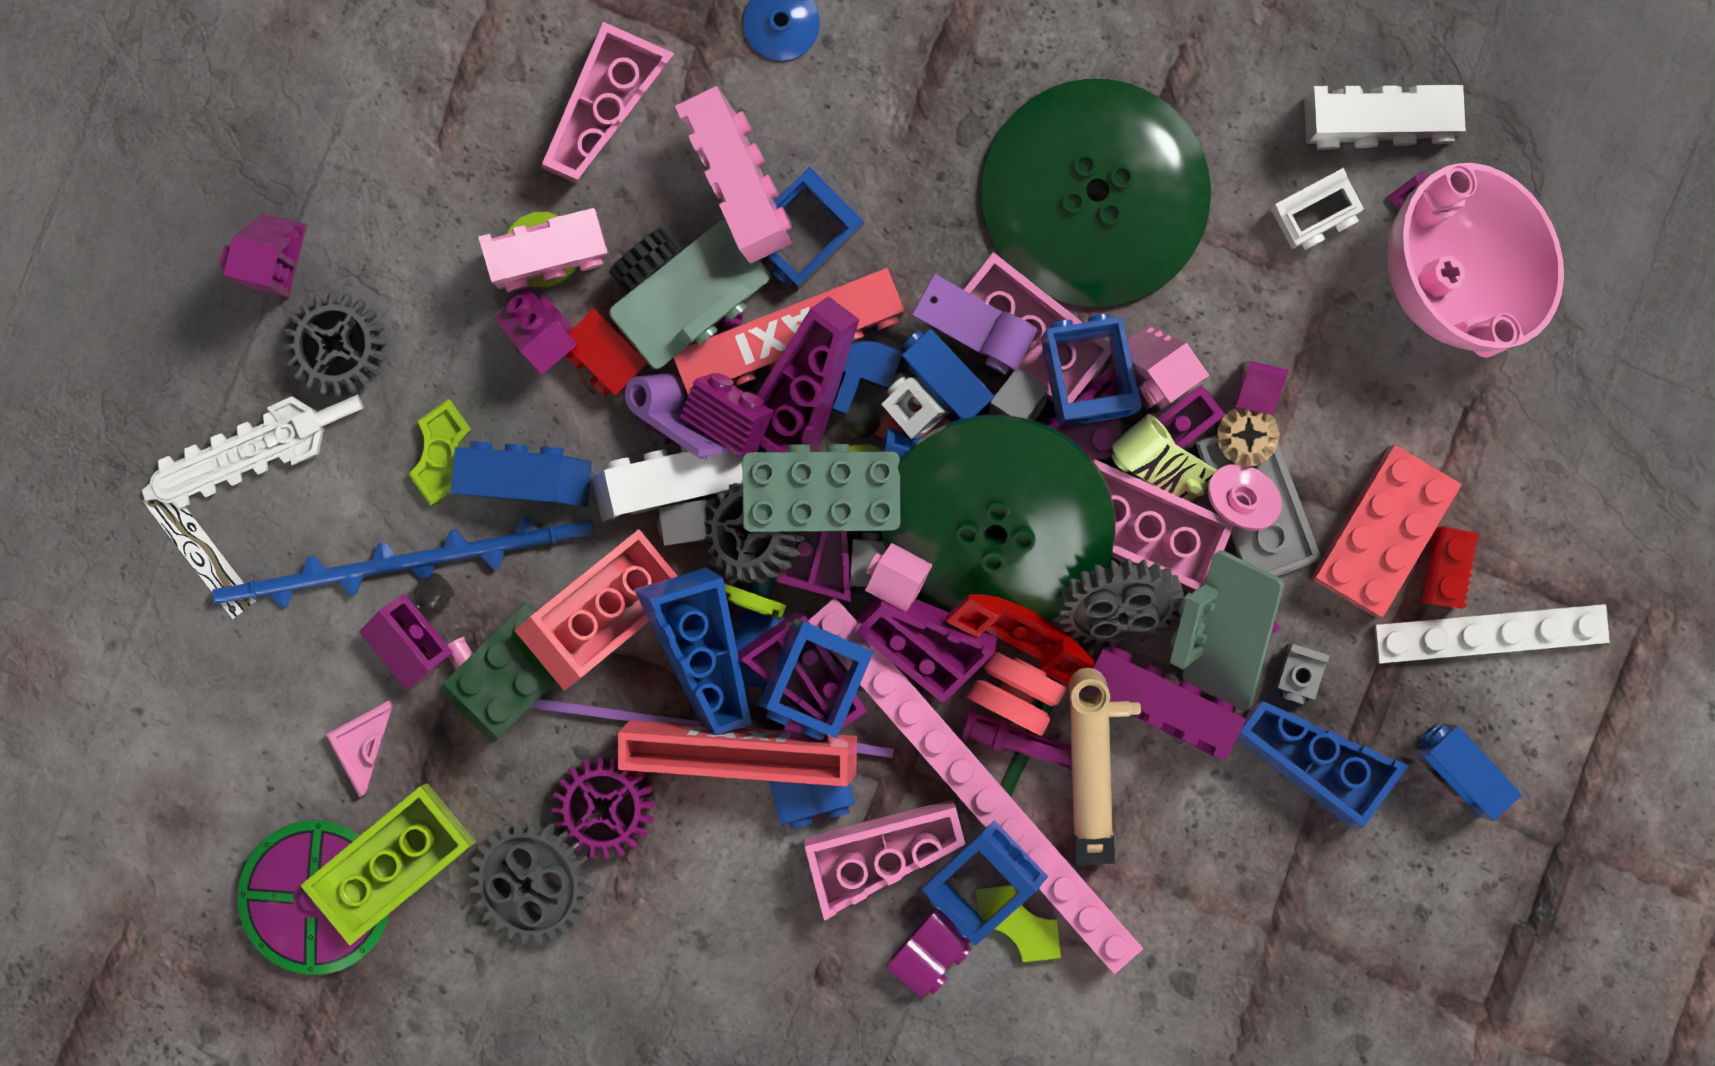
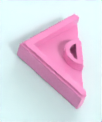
(359, 744)

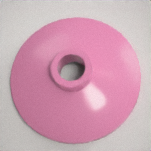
(1245, 497)

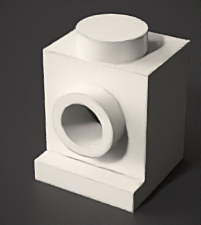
(900, 407)

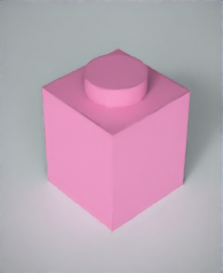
(897, 576)

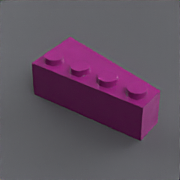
(808, 378)
(1169, 706)

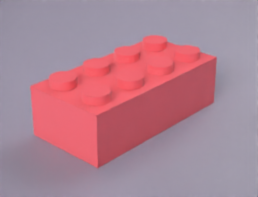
(1385, 531)
(594, 611)

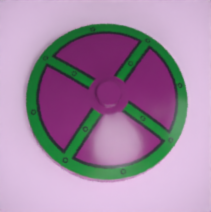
(282, 916)

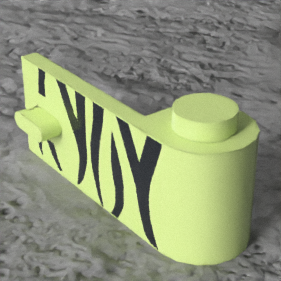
(1154, 456)

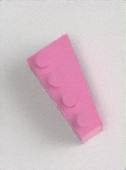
(1163, 367)
(879, 852)

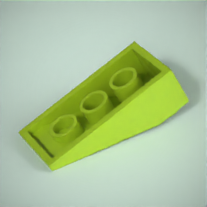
(388, 863)

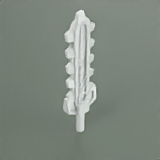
(288, 432)

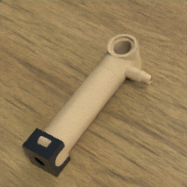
(1092, 767)

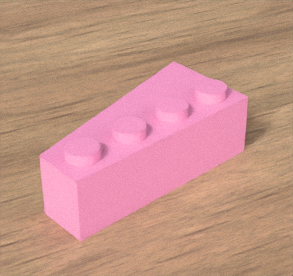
(605, 94)
(736, 174)

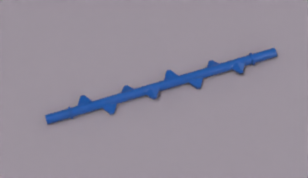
(386, 561)

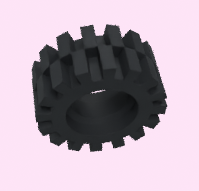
(644, 260)

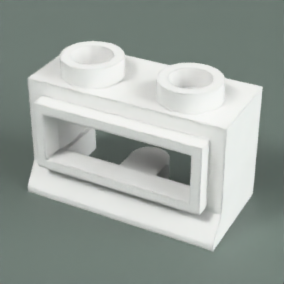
(1313, 235)

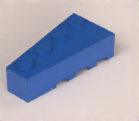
(699, 641)
(1327, 767)

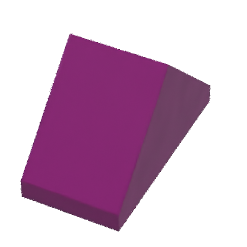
(1260, 386)

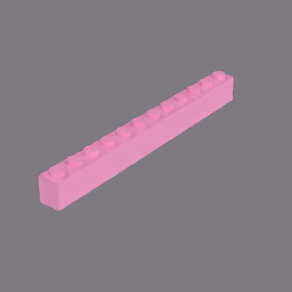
(983, 793)

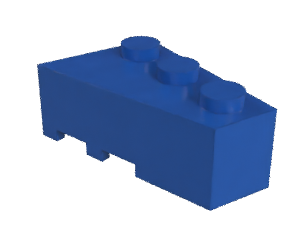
(521, 474)

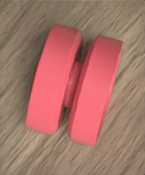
(1017, 691)

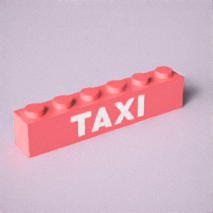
(762, 341)
(737, 753)

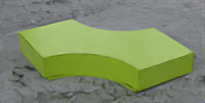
(442, 432)
(1034, 935)

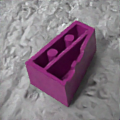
(265, 255)
(822, 564)
(925, 644)
(814, 679)

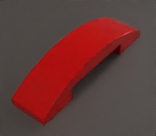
(1023, 629)

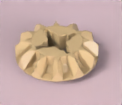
(1235, 448)

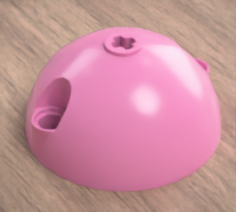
(1475, 260)

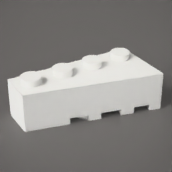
(1384, 115)
(662, 481)

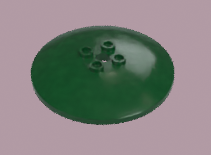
(1087, 248)
(1007, 476)

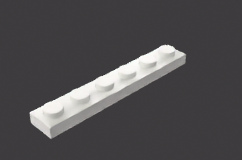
(1491, 633)

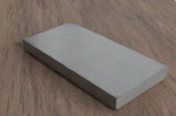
(1289, 540)

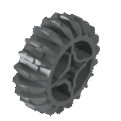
(326, 359)
(746, 553)

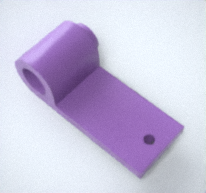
(975, 324)
(659, 403)

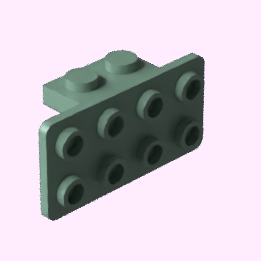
(689, 296)
(820, 490)
(1227, 629)

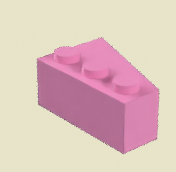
(545, 250)

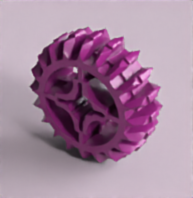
(577, 828)

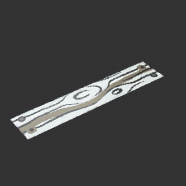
(198, 550)

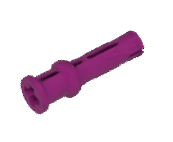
(1003, 735)

